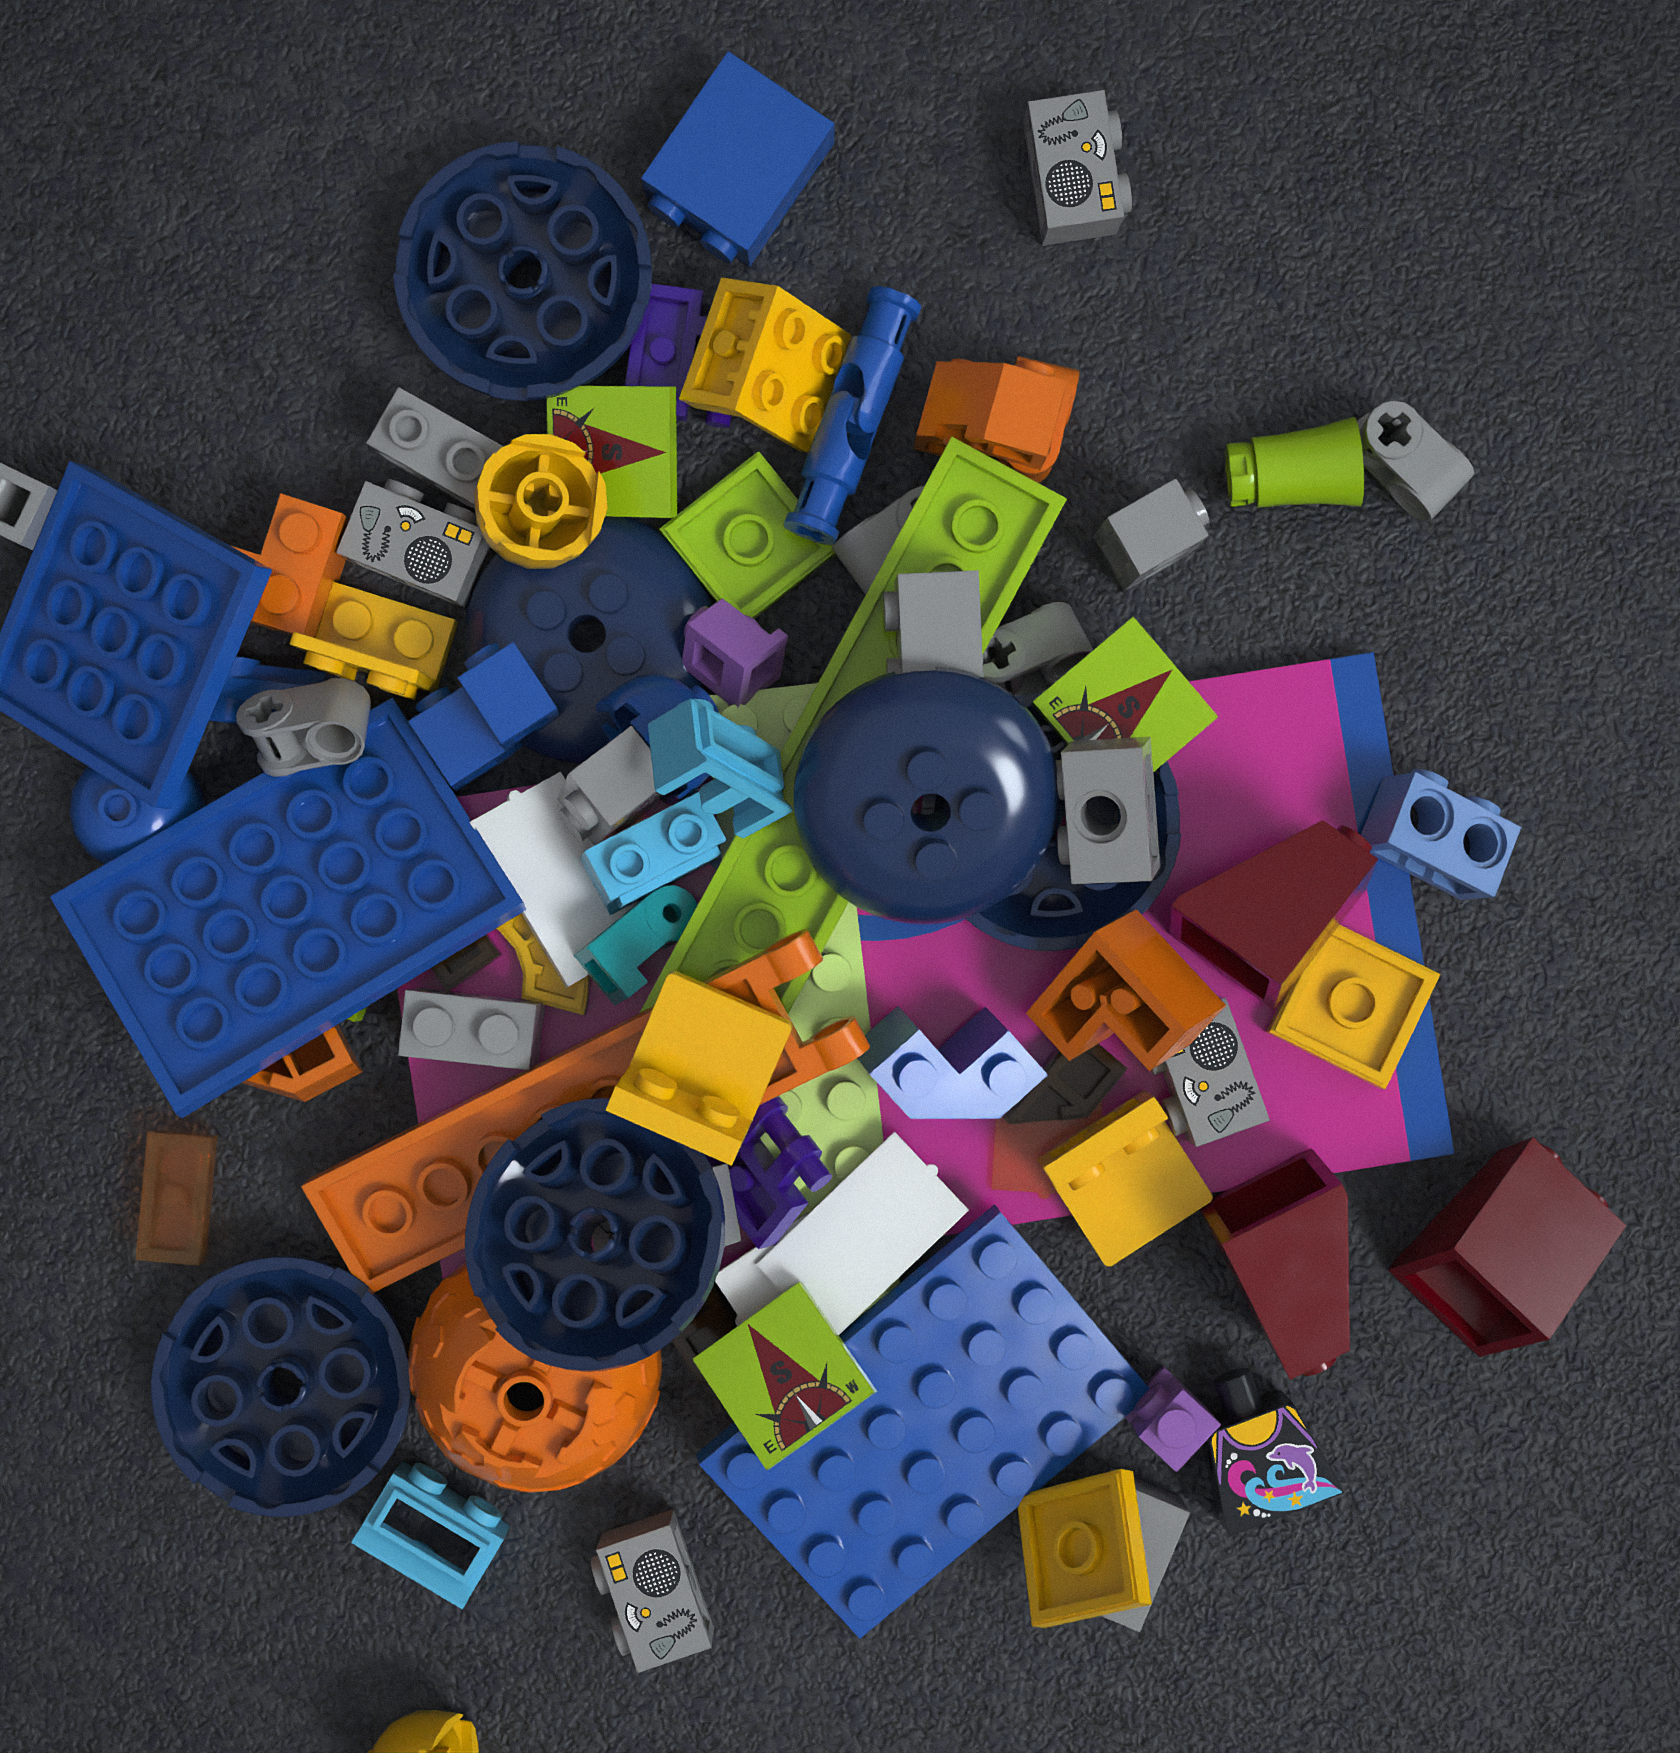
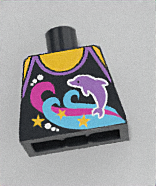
(1262, 1457)

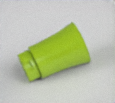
(1298, 467)

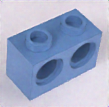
(1436, 847)

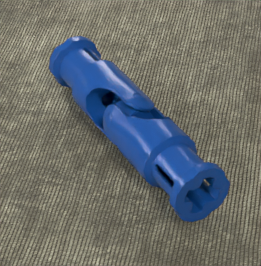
(865, 373)

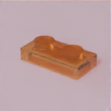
(176, 1197)

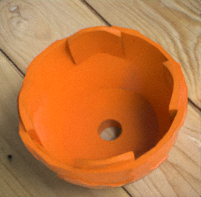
(461, 1388)

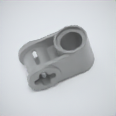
(1417, 464)
(869, 542)
(1036, 649)
(311, 726)

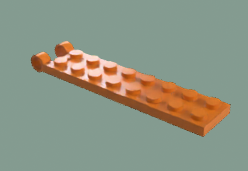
(413, 1192)

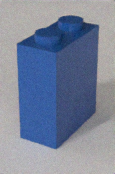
(737, 161)

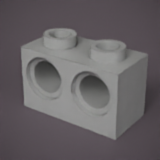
(432, 446)
(1152, 533)

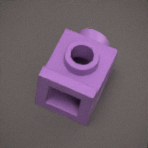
(732, 652)
(1172, 1419)

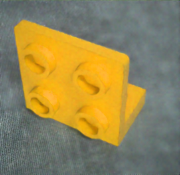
(766, 361)
(379, 636)
(701, 1067)
(1125, 1178)

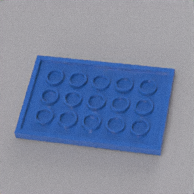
(285, 911)
(978, 1401)

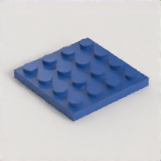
(124, 633)

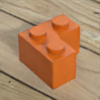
(303, 566)
(1129, 986)

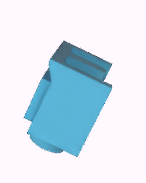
(746, 768)
(653, 853)
(427, 1492)

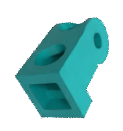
(646, 927)

